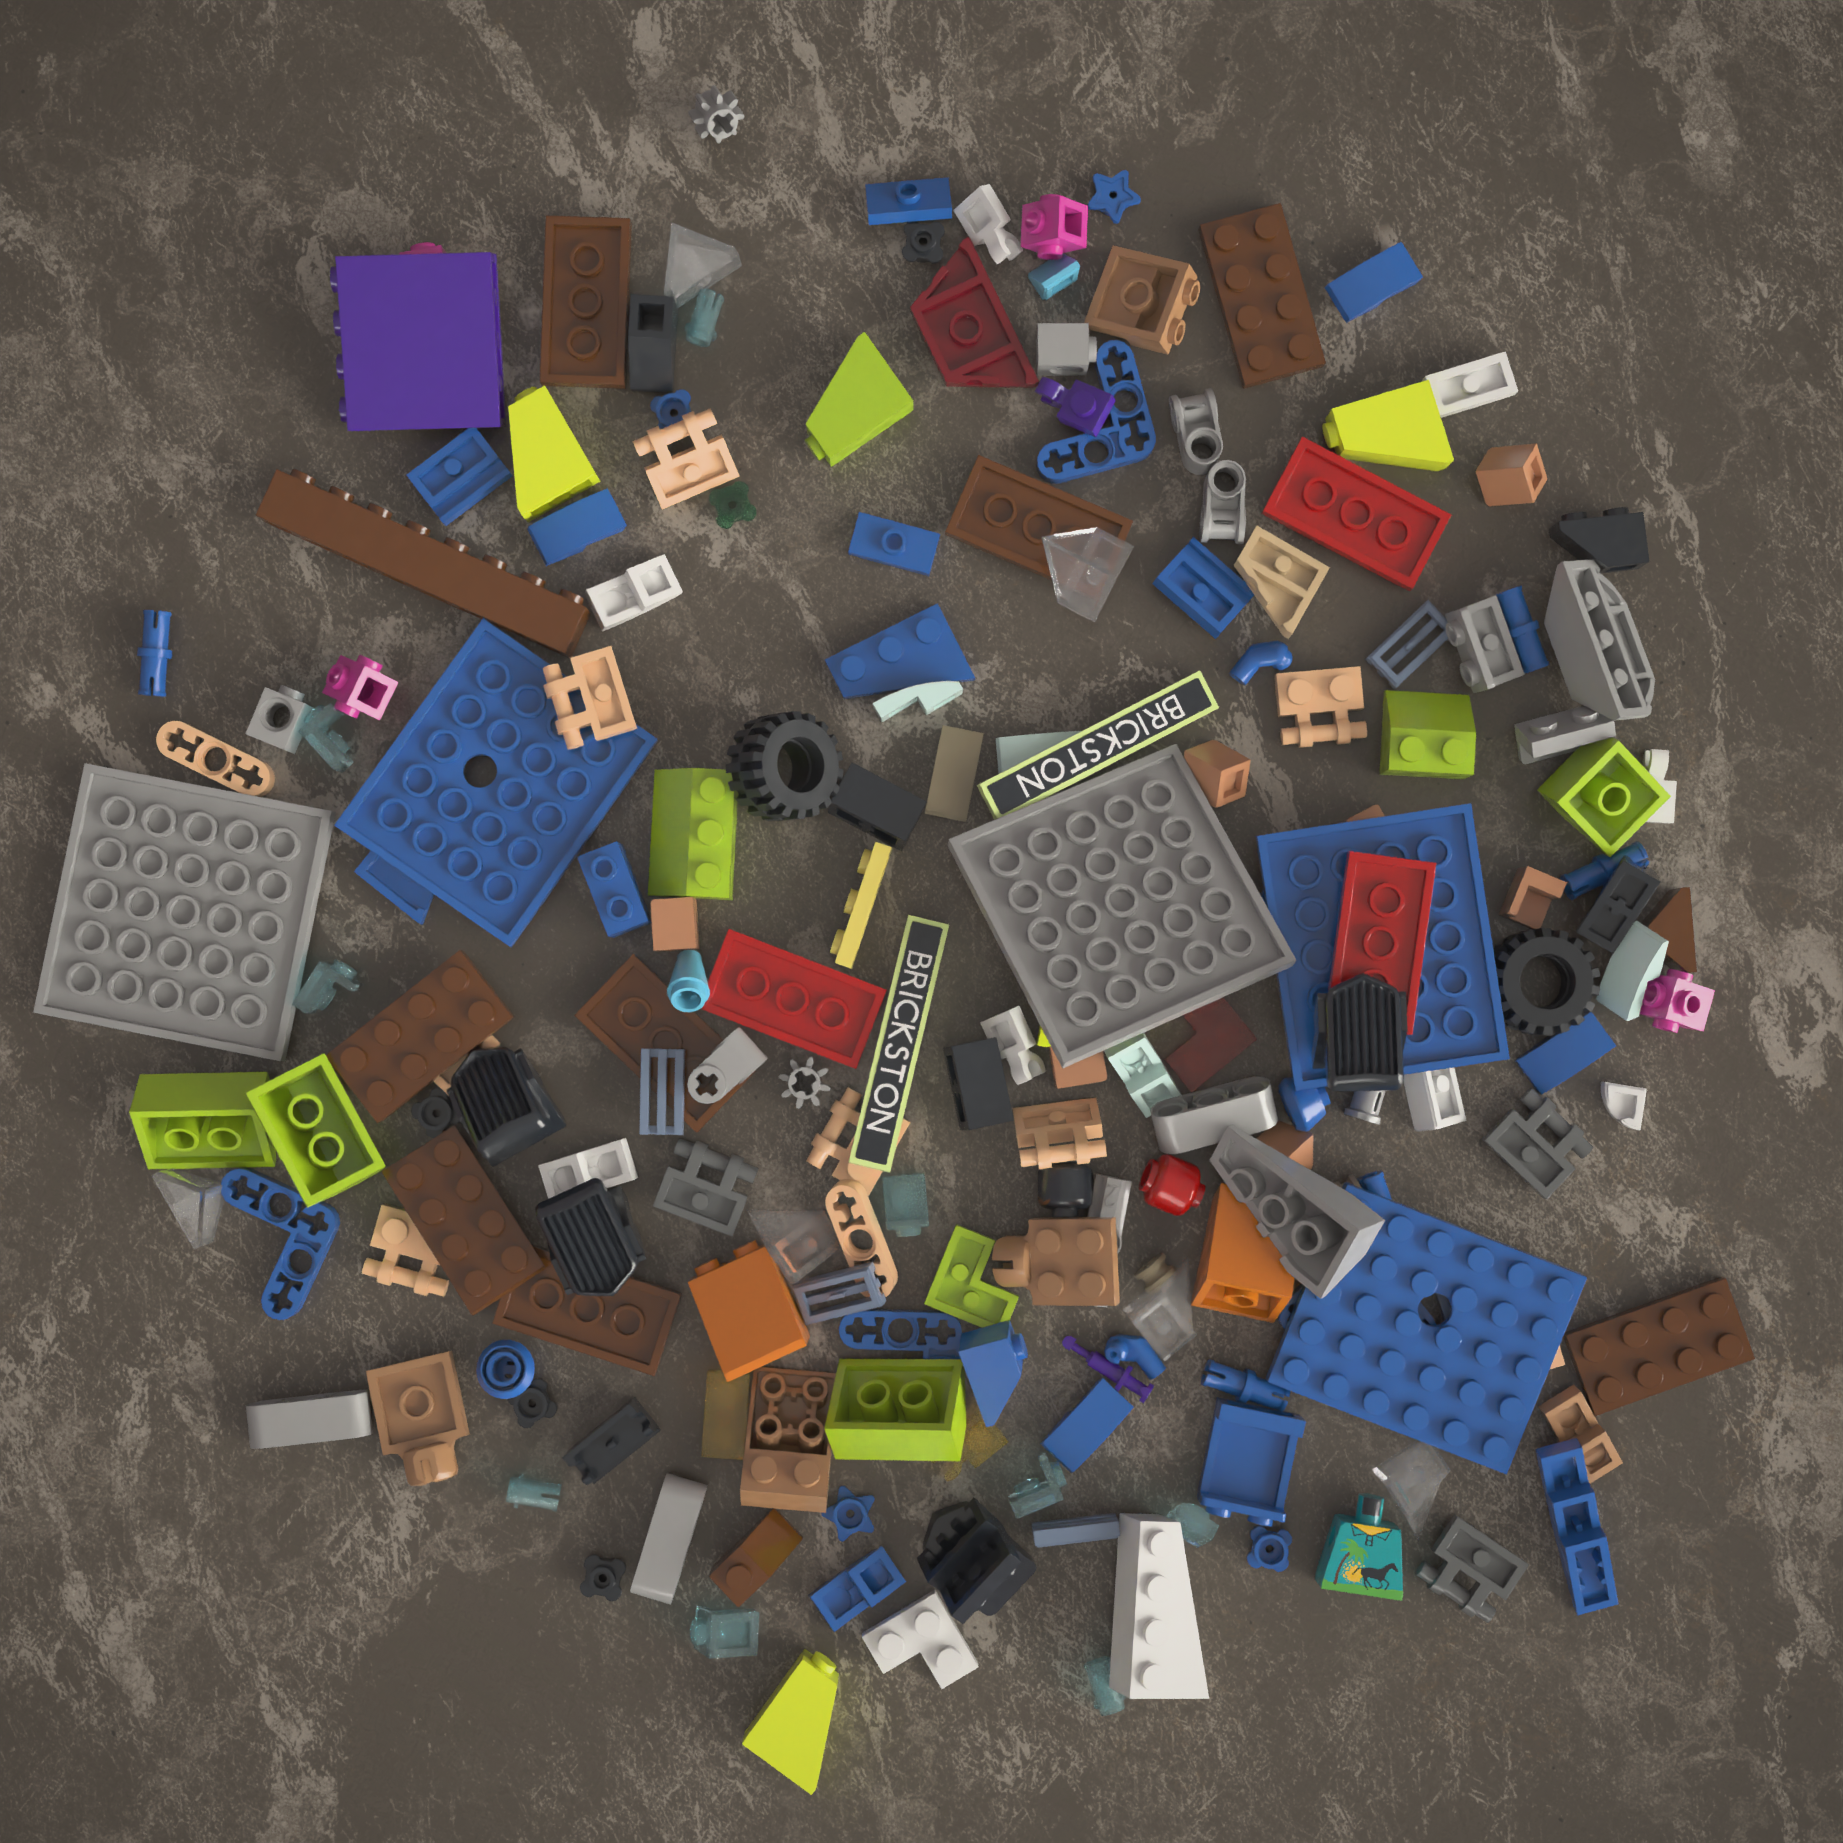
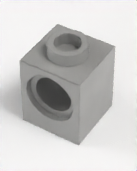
(1064, 349)
(262, 723)

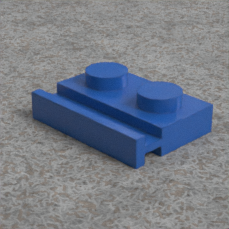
(459, 475)
(1204, 587)

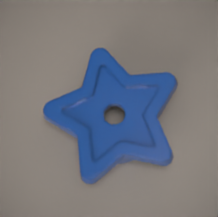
(1108, 206)
(849, 1525)

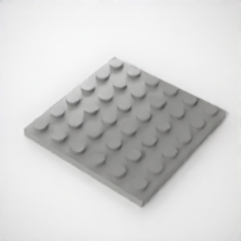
(1120, 904)
(184, 912)

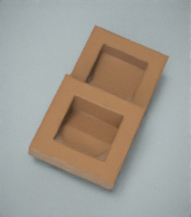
(1572, 1418)

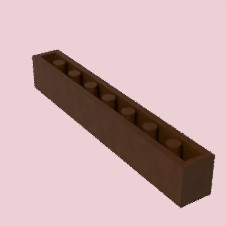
(424, 563)

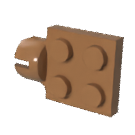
(1062, 1261)
(420, 1415)

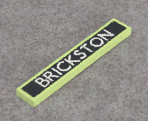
(1098, 746)
(898, 1044)

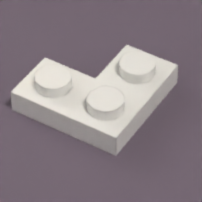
(926, 1629)

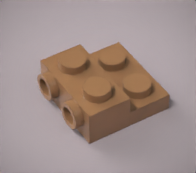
(1143, 299)

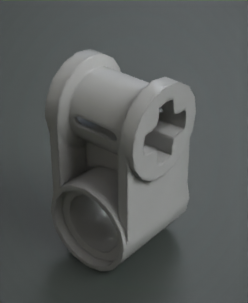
(1196, 423)
(1223, 507)
(731, 1062)

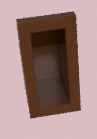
(755, 1557)

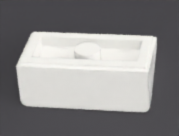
(1434, 1099)

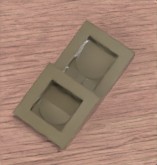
(954, 773)

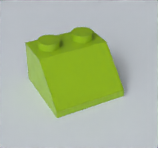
(1427, 735)
(1604, 793)

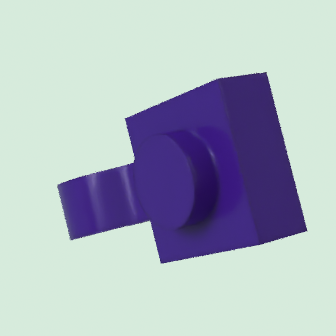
(1080, 407)

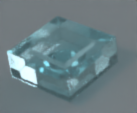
(1195, 1523)

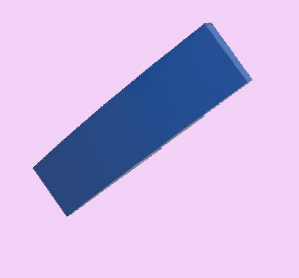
(1577, 1526)

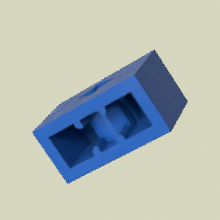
(615, 889)

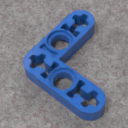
(1112, 437)
(301, 1236)
(931, 1348)

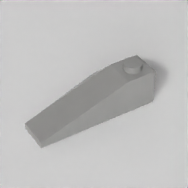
(1306, 1217)

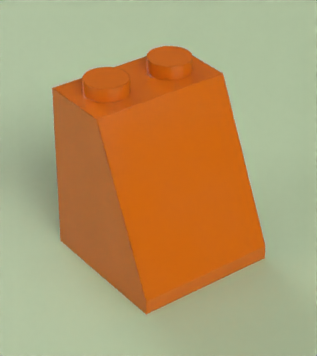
(1238, 1266)
(747, 1310)

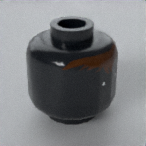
(1065, 1188)

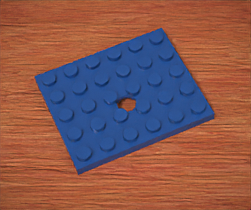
(501, 844)
(1458, 994)
(1444, 1384)

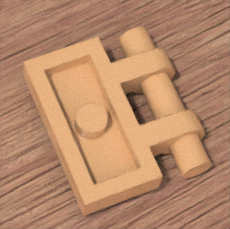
(691, 470)
(1318, 693)
(602, 694)
(1058, 1124)
(826, 1144)
(399, 1237)

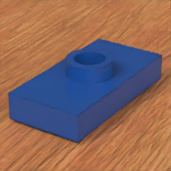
(908, 201)
(894, 544)

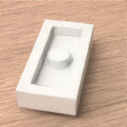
(1472, 384)

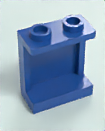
(1249, 1461)

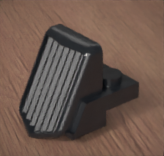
(1360, 1035)
(502, 1103)
(591, 1238)
(972, 1560)

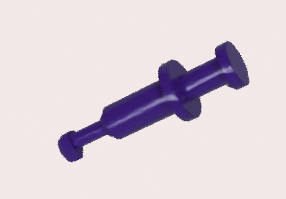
(1110, 1370)

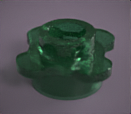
(721, 500)

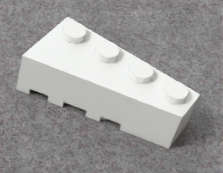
(1154, 1614)

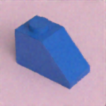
(993, 1365)

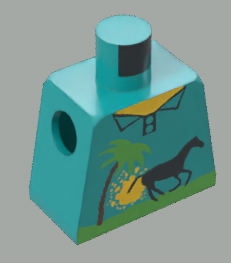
(1363, 1553)

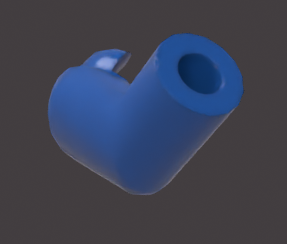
(1261, 655)
(1134, 1349)

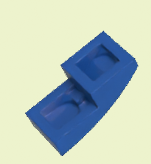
(1373, 282)
(576, 526)
(1565, 1054)
(1087, 1425)
(856, 1588)

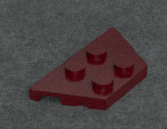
(970, 328)

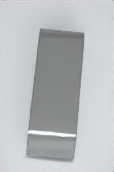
(1203, 1115)
(309, 1419)
(668, 1538)

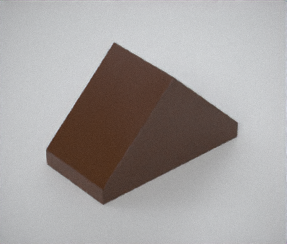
(1674, 922)

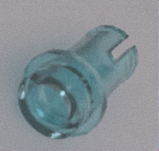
(704, 318)
(530, 1492)
(1107, 1699)

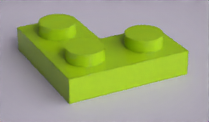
(959, 1286)

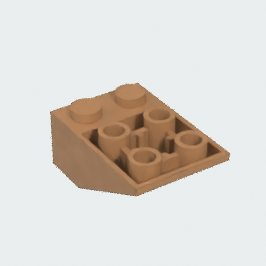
(786, 1440)

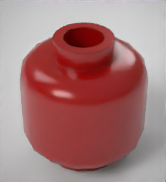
(1171, 1185)

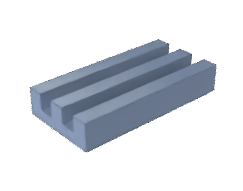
(1384, 669)
(645, 1092)
(870, 1284)
(1075, 1530)

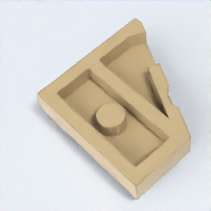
(1280, 577)

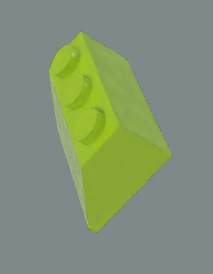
(692, 834)
(200, 1121)
(315, 1130)
(898, 1410)

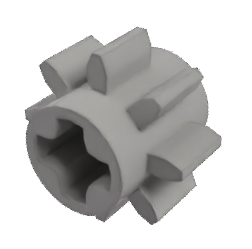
(716, 114)
(802, 1094)

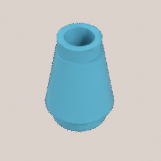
(688, 984)

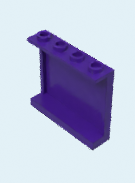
(419, 341)

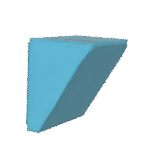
(1054, 276)

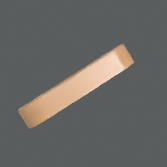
(193, 736)
(862, 1206)

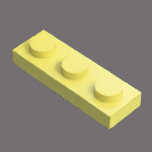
(860, 904)

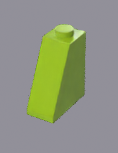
(857, 404)

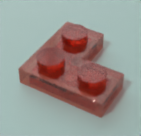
(1217, 1041)

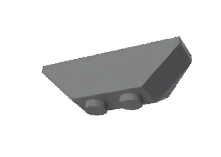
(1598, 643)

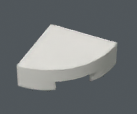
(1624, 1103)

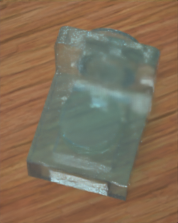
(328, 745)
(318, 989)
(905, 1203)
(1035, 1495)
(725, 1632)

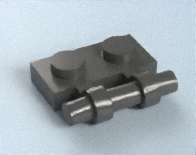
(1529, 1153)
(700, 1199)
(1480, 1558)

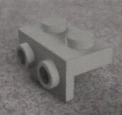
(1483, 645)
(1561, 733)

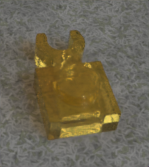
(978, 1444)

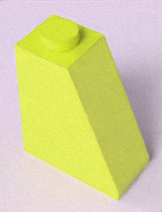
(1391, 429)
(545, 455)
(796, 1720)

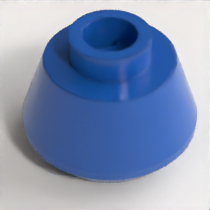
(1305, 1106)
(494, 1367)

